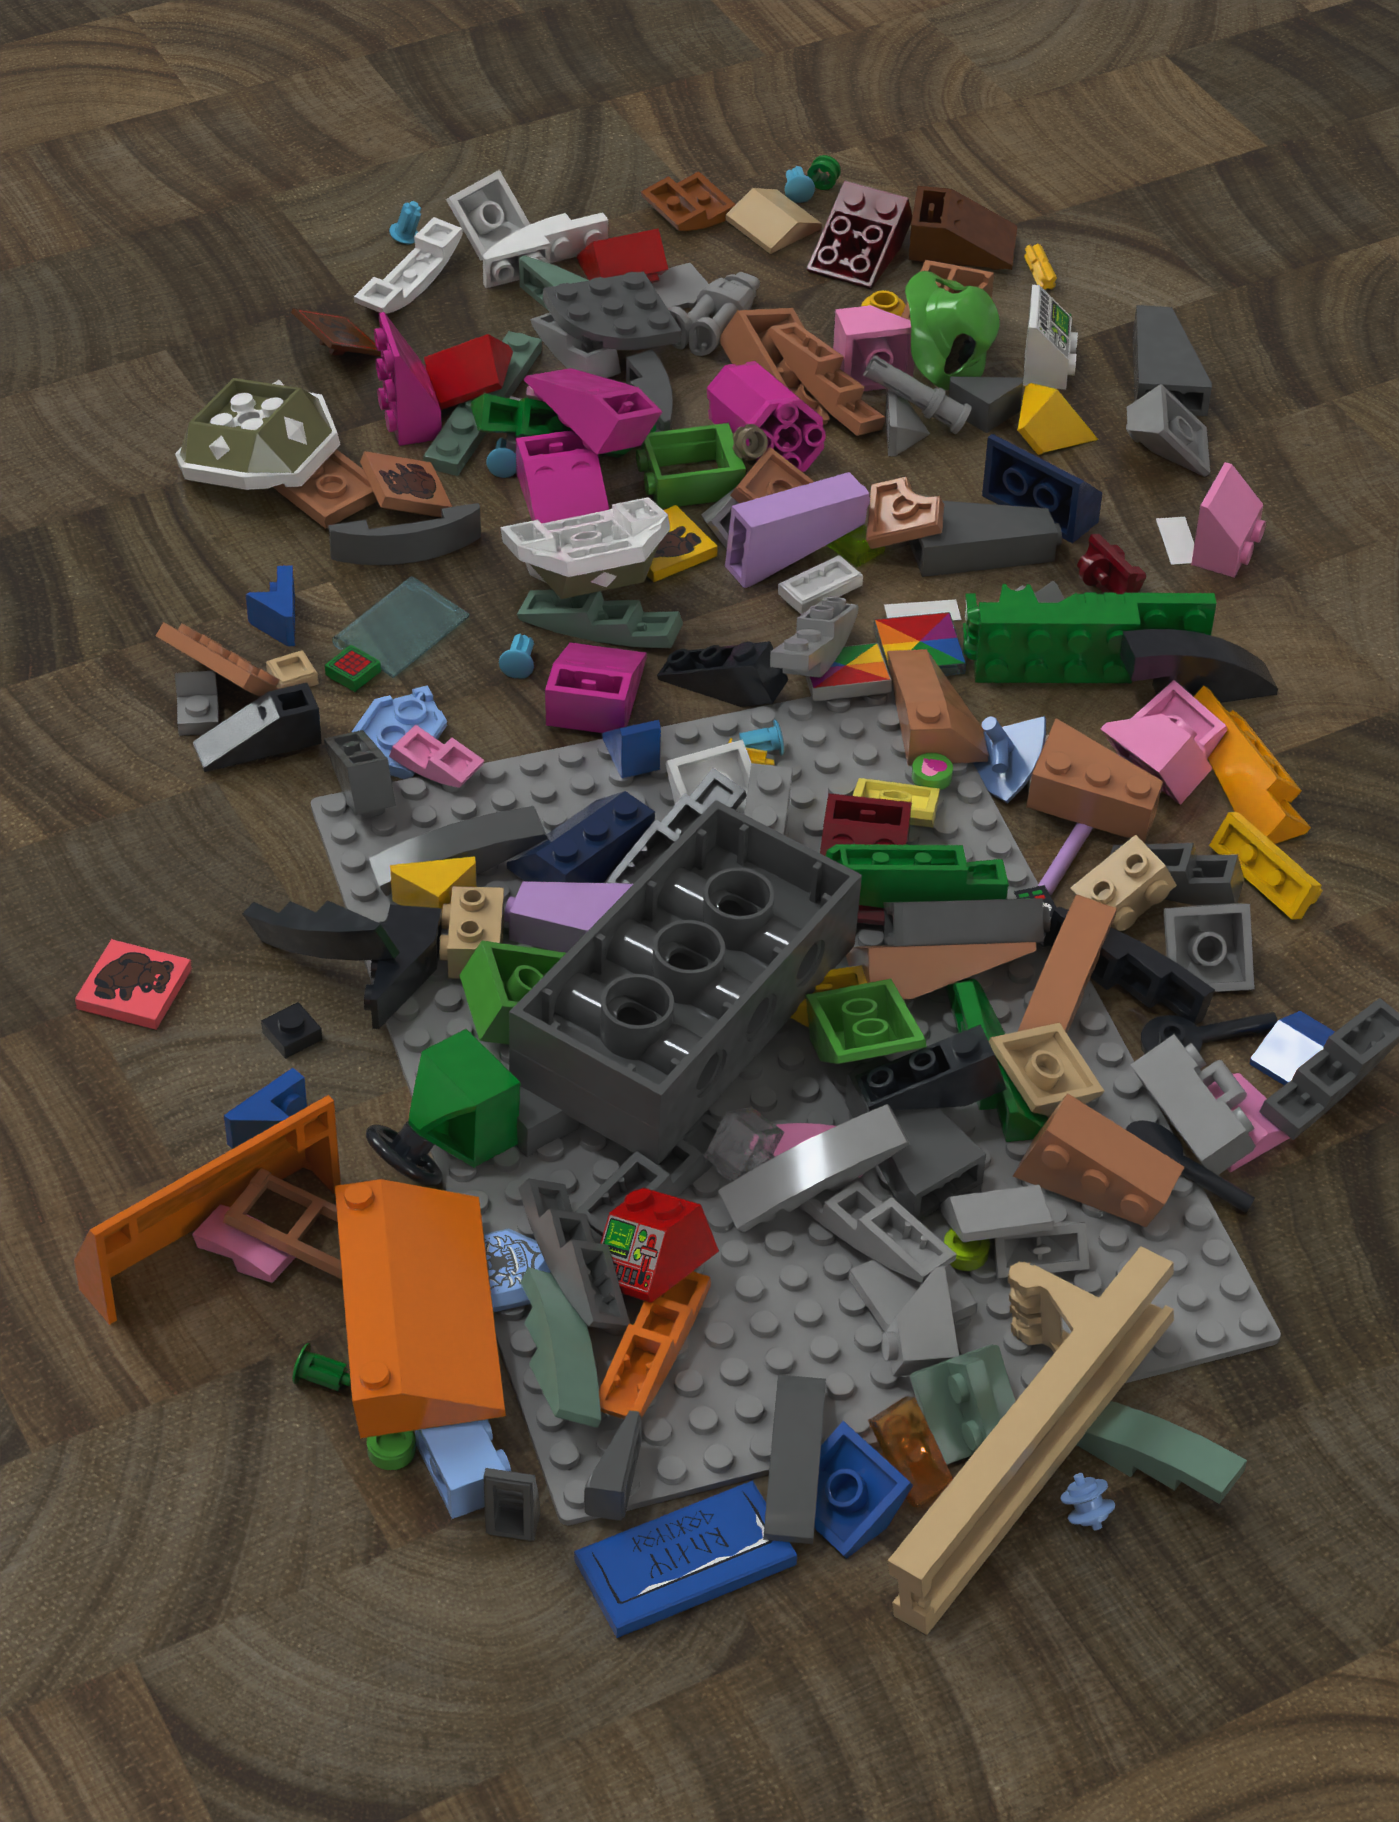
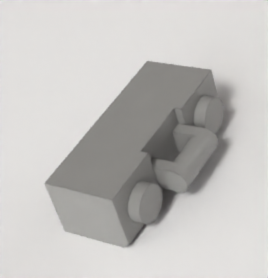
(1181, 1091)

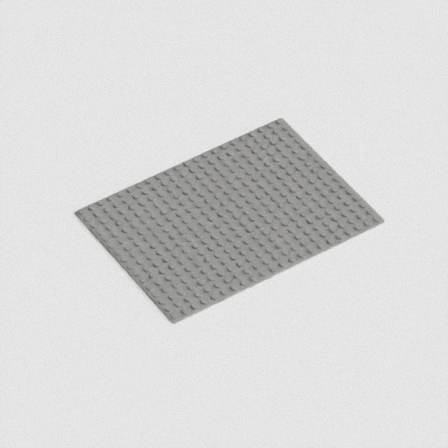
(784, 1285)

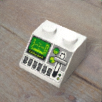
(1049, 342)

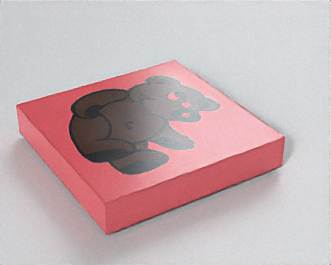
(133, 984)

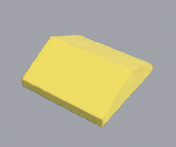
(923, 798)

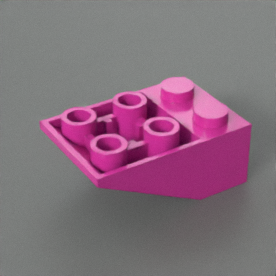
(407, 389)
(597, 409)
(559, 476)
(593, 687)

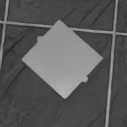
(680, 286)

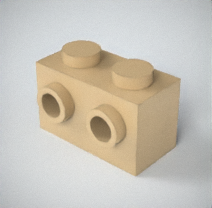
(1129, 881)
(470, 918)

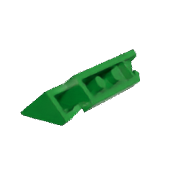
(521, 417)
(920, 873)
(971, 1009)

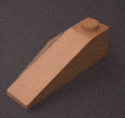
(748, 341)
(932, 711)
(931, 967)

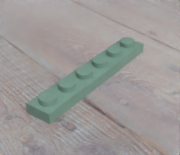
(460, 434)

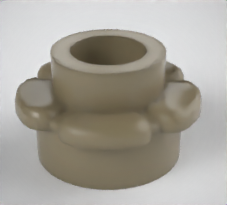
(757, 442)

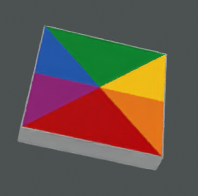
(855, 673)

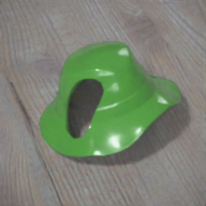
(941, 316)

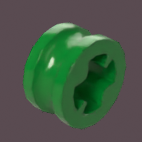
(825, 164)

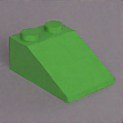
(497, 980)
(861, 1022)

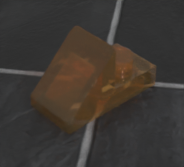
(911, 1449)

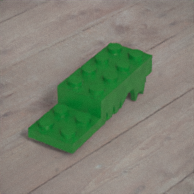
(1070, 638)

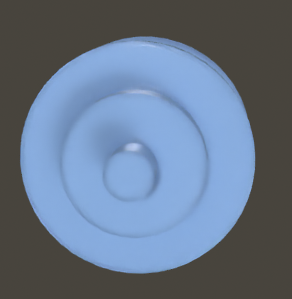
(1087, 1501)

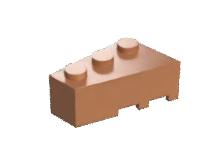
(1092, 785)

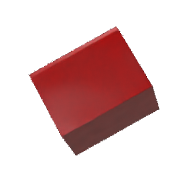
(468, 370)

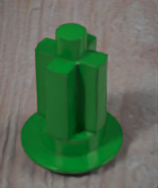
(320, 1369)

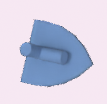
(1011, 755)

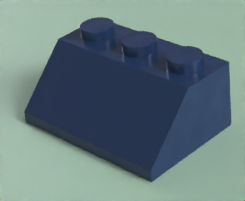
(1026, 480)
(586, 844)

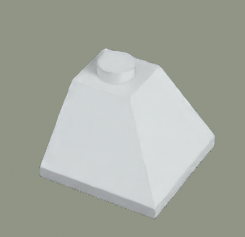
(487, 212)

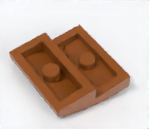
(689, 203)

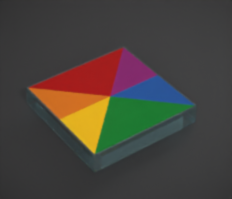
(926, 631)

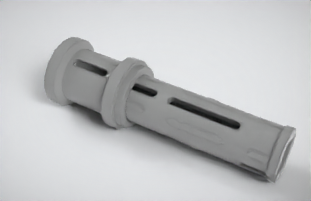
(931, 401)

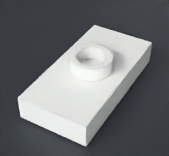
(824, 580)

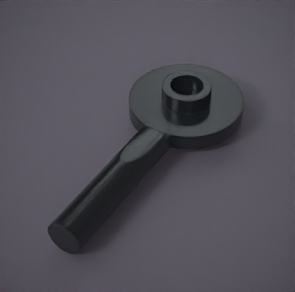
(1187, 1032)
(1168, 1144)

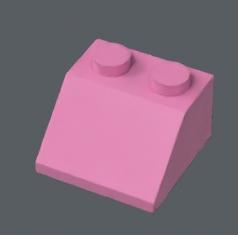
(871, 332)
(1228, 524)
(1163, 750)

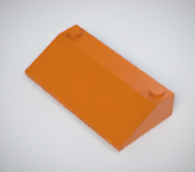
(123, 1240)
(416, 1308)

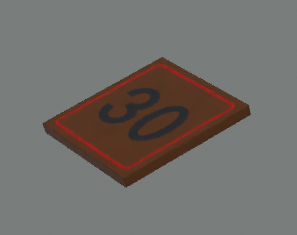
(337, 332)

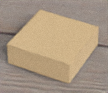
(293, 670)

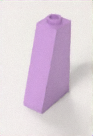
(792, 524)
(558, 912)

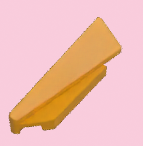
(1253, 776)

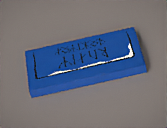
(682, 1559)

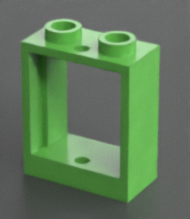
(690, 446)

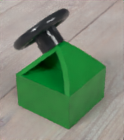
(459, 1103)

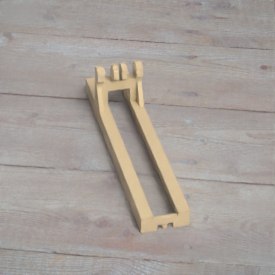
(1039, 1429)

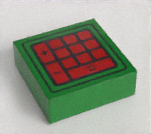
(352, 668)

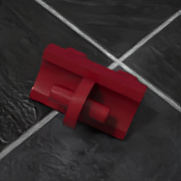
(1107, 568)

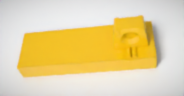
(1267, 866)

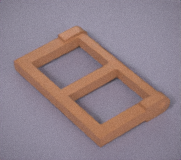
(289, 1242)

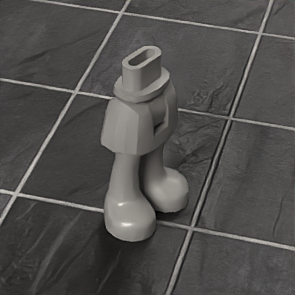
(720, 302)

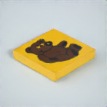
(681, 547)

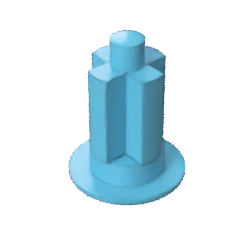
(798, 186)
(406, 227)
(501, 460)
(517, 660)
(764, 739)

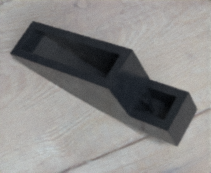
(1195, 662)

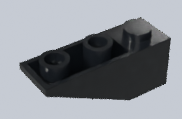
(727, 673)
(266, 727)
(417, 938)
(937, 1076)

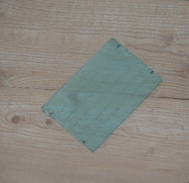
(402, 626)

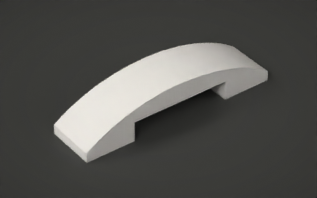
(415, 272)

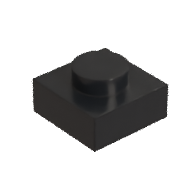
(291, 1030)

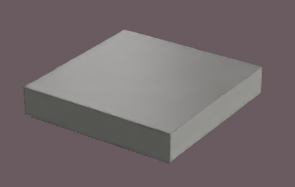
(888, 1291)

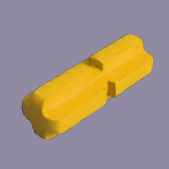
(1040, 266)

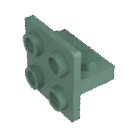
(963, 1399)

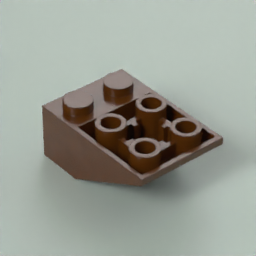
(959, 231)

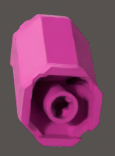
(756, 397)

